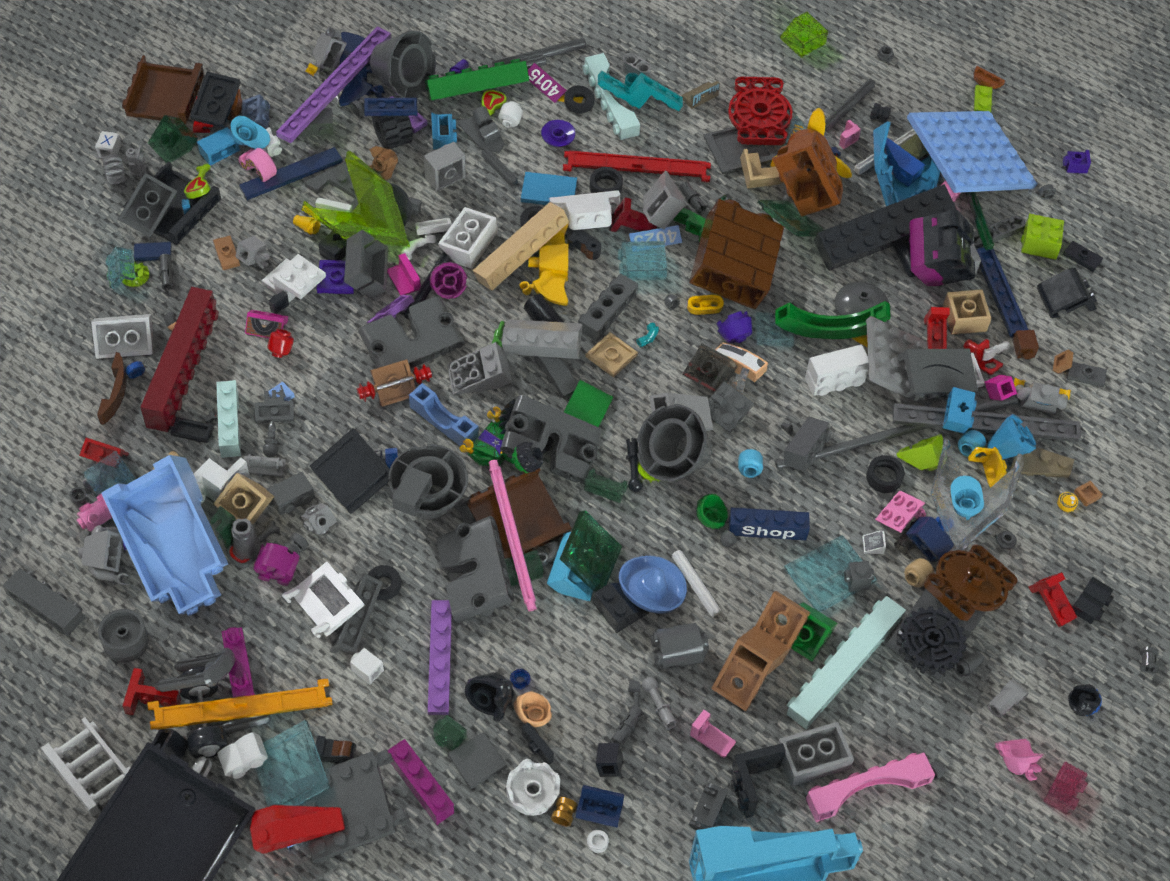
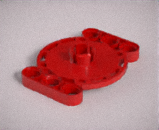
(769, 119)

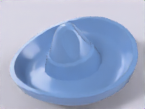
(653, 584)

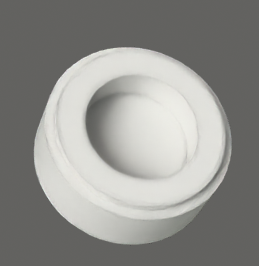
(597, 841)

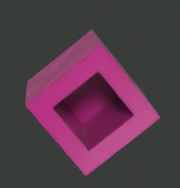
(1000, 387)

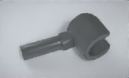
(634, 686)

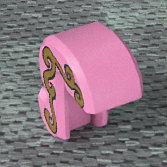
(260, 161)

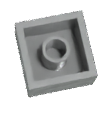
(444, 166)

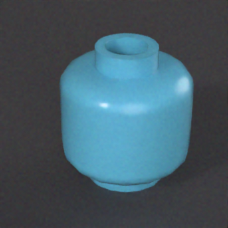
(970, 441)
(750, 463)

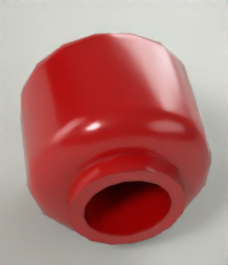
(280, 343)

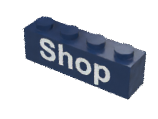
(769, 523)

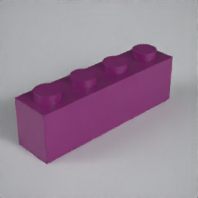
(421, 782)

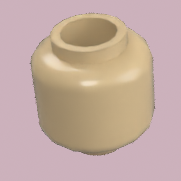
(918, 572)

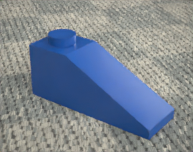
(905, 166)

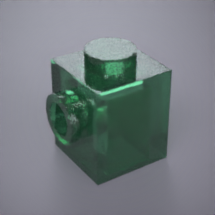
(449, 733)

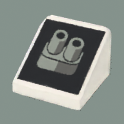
(874, 543)

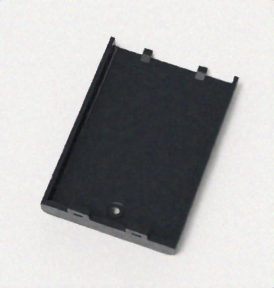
(157, 833)

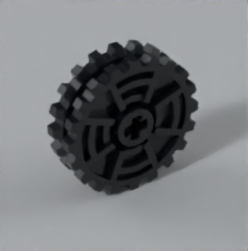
(931, 640)

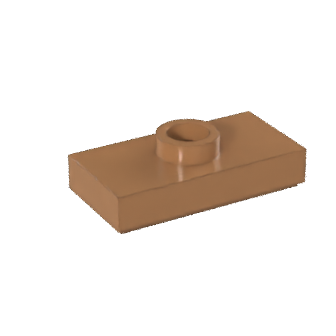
(226, 252)

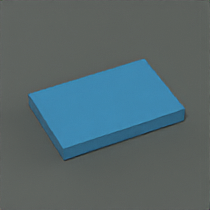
(540, 187)

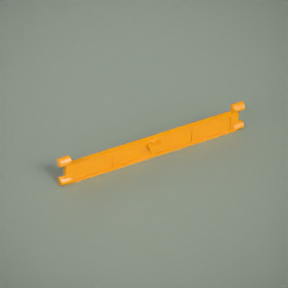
(239, 707)

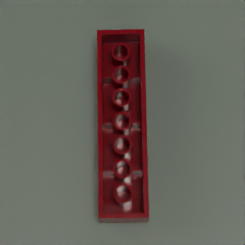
(179, 360)

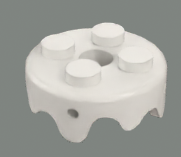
(536, 774)

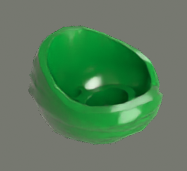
(711, 511)

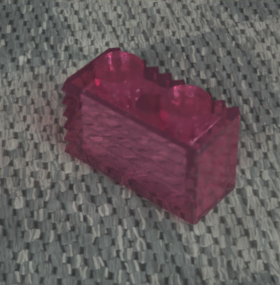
(1066, 787)

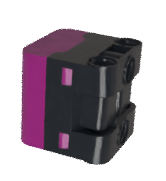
(942, 248)

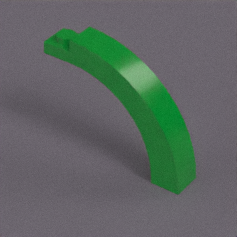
(828, 327)

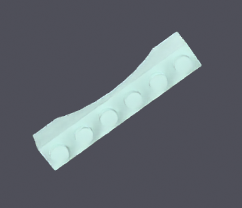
(623, 120)

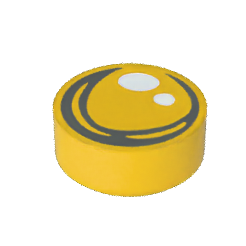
(1067, 502)

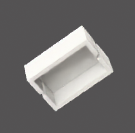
(837, 370)

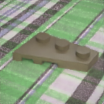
(1045, 463)

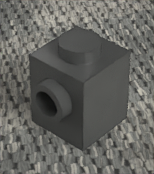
(858, 576)

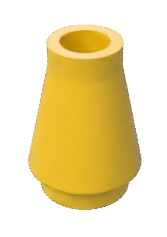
(307, 224)

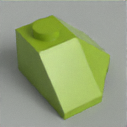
(924, 453)

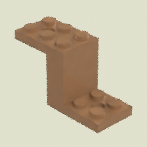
(760, 650)

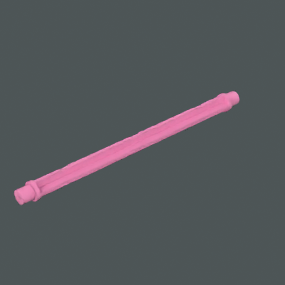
(512, 535)

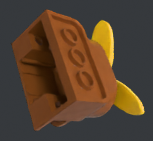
(811, 168)

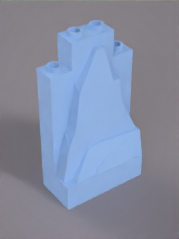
(169, 535)

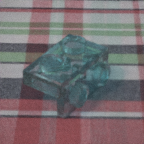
(120, 266)

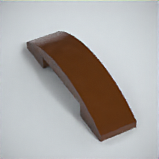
(109, 407)

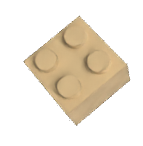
(967, 312)

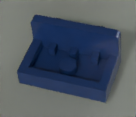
(600, 806)

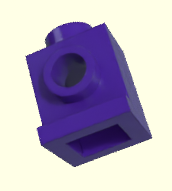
(1077, 162)

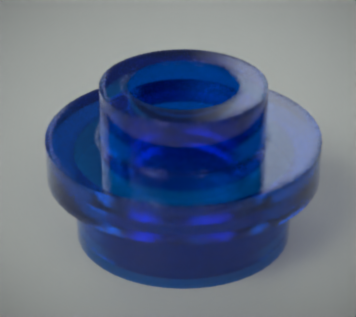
(520, 673)

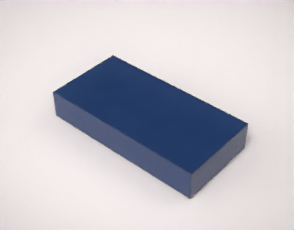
(151, 251)

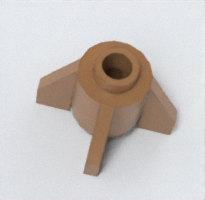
(383, 161)

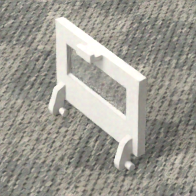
(326, 599)

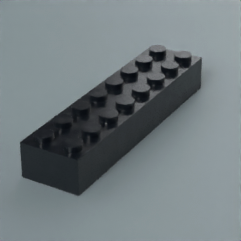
(879, 228)

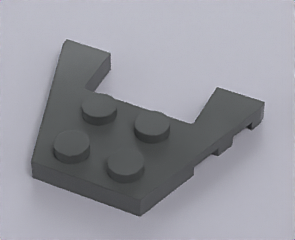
(336, 176)

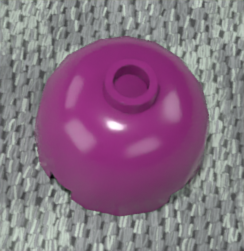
(448, 280)

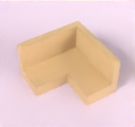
(754, 174)

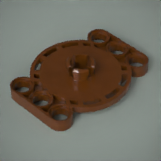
(975, 595)

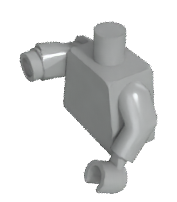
(103, 554)

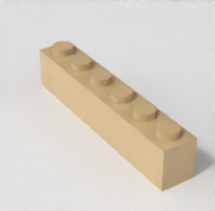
(521, 246)

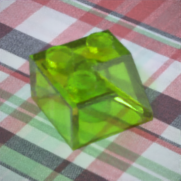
(804, 34)

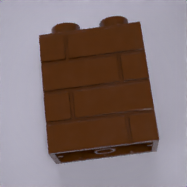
(737, 253)

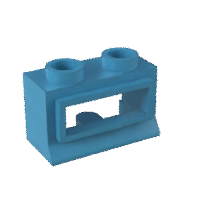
(441, 140)

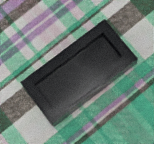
(192, 430)

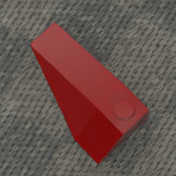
(289, 825)

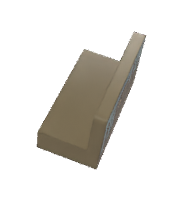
(701, 94)

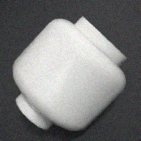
(510, 114)

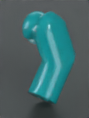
(653, 331)

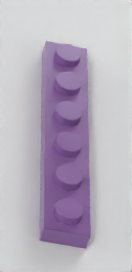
(439, 658)

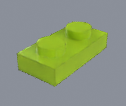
(982, 98)

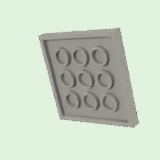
(883, 347)

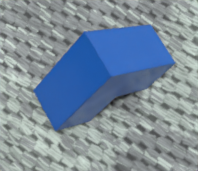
(390, 455)

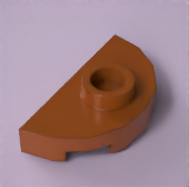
(988, 79)

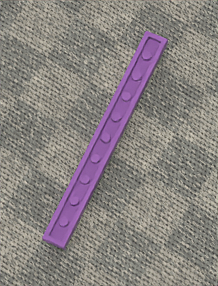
(331, 86)

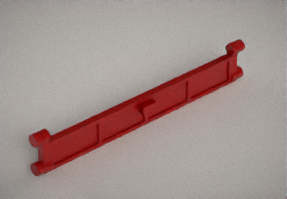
(637, 164)

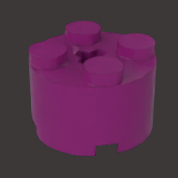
(276, 563)

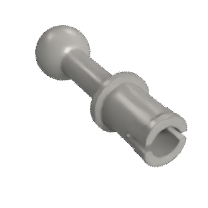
(663, 710)

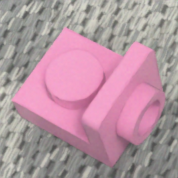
(850, 134)

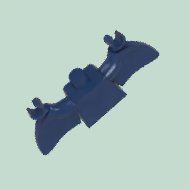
(358, 85)

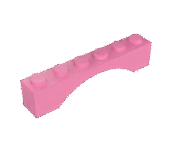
(909, 772)

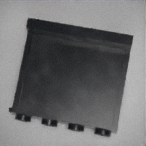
(176, 224)

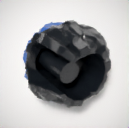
(1084, 700)

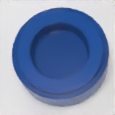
(135, 369)

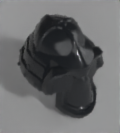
(490, 694)

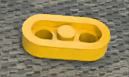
(704, 304)

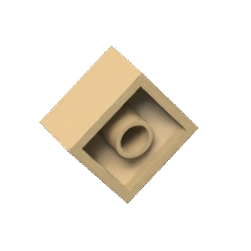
(244, 498)

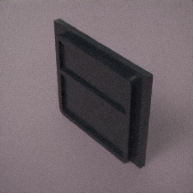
(351, 471)

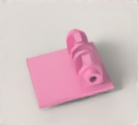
(901, 511)

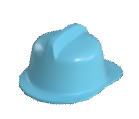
(249, 133)
(967, 496)

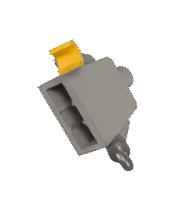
(327, 51)

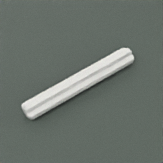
(696, 583)

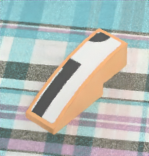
(744, 359)

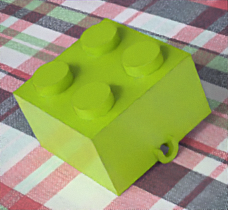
(1042, 236)

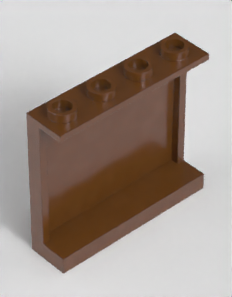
(162, 91)

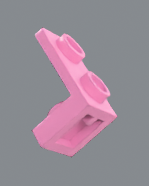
(711, 736)

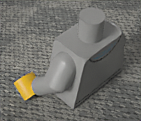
(1041, 397)

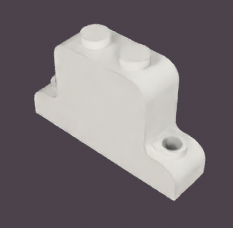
(588, 210)

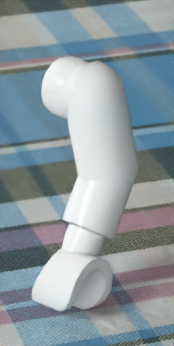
(418, 243)

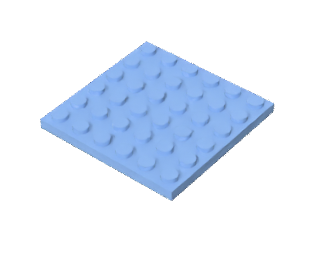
(971, 151)

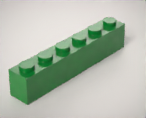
(477, 80)

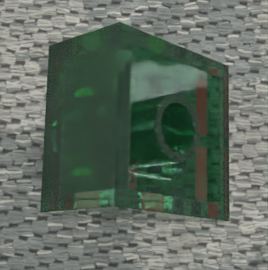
(172, 139)

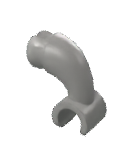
(553, 546)

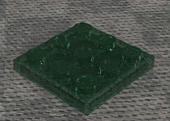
(590, 551)

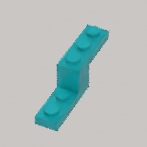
(640, 91)

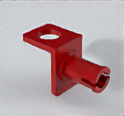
(978, 351)

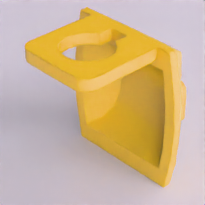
(993, 463)

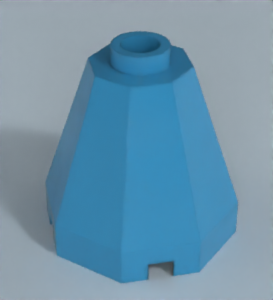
(1012, 438)

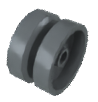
(123, 635)

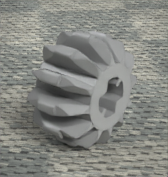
(113, 169)

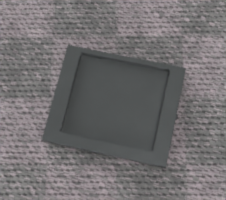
(728, 150)

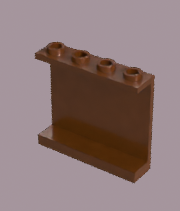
(532, 510)

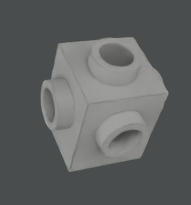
(318, 519)

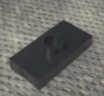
(1083, 256)
(537, 744)

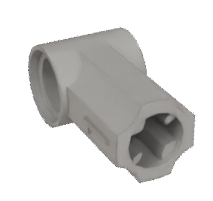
(1007, 698)

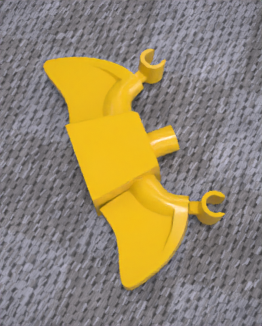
(552, 270)

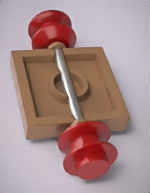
(393, 382)

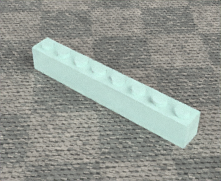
(845, 663)

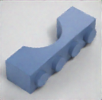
(428, 406)

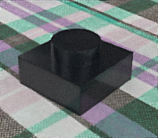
(278, 302)

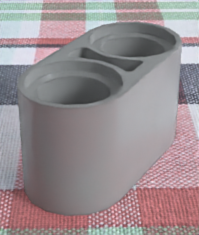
(635, 64)

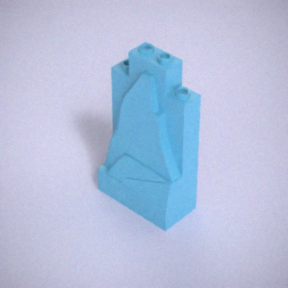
(749, 855)

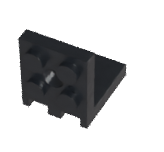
(751, 763)

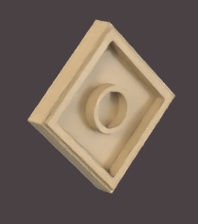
(611, 354)

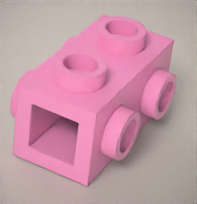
(93, 514)

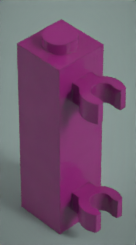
(240, 673)

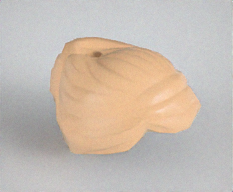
(533, 709)

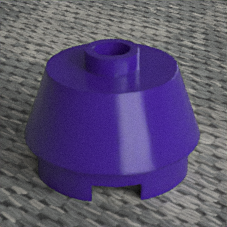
(735, 327)

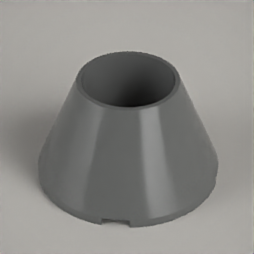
(404, 63)
(660, 439)
(447, 472)

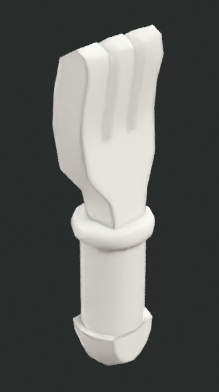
(990, 352)

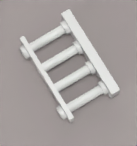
(67, 770)

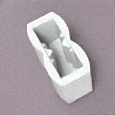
(242, 755)

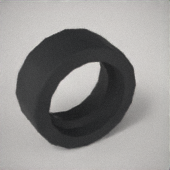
(605, 173)
(880, 485)

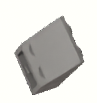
(662, 201)
(480, 370)
(697, 403)

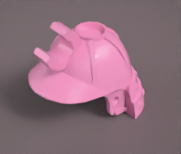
(1019, 757)

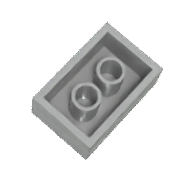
(816, 754)

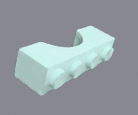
(228, 419)

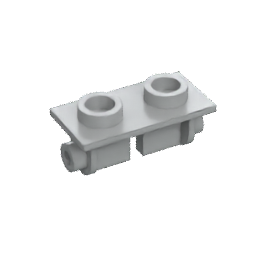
(137, 161)
(265, 465)

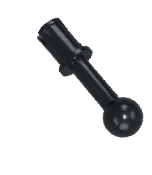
(635, 483)

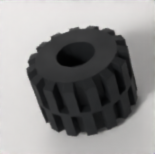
(393, 130)

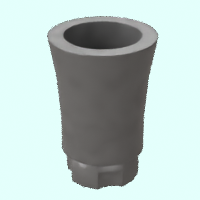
(245, 541)

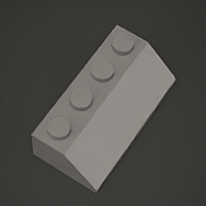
(542, 338)

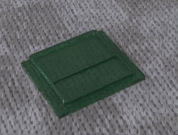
(790, 218)

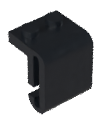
(1066, 292)

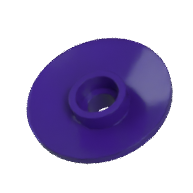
(558, 133)

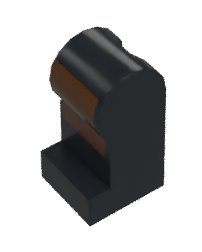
(585, 244)
(335, 750)

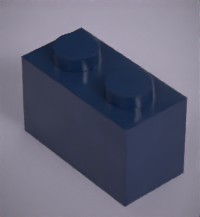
(930, 538)

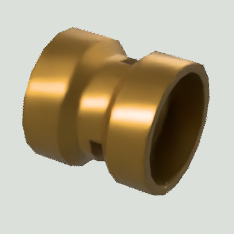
(564, 811)

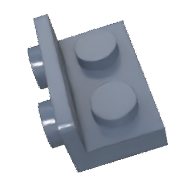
(257, 110)

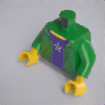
(488, 443)

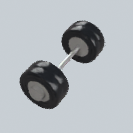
(208, 739)

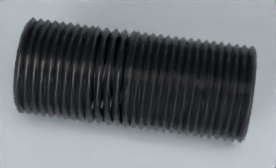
(540, 309)

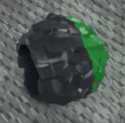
(527, 458)

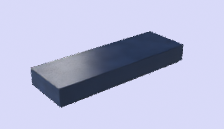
(390, 107)

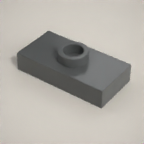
(1087, 374)

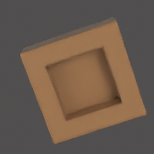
(1063, 361)
(1088, 493)

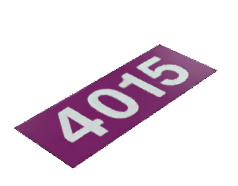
(545, 83)

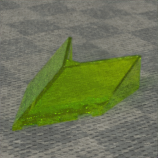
(376, 208)

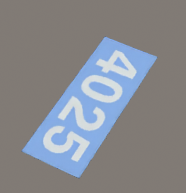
(670, 235)

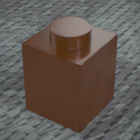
(1025, 344)

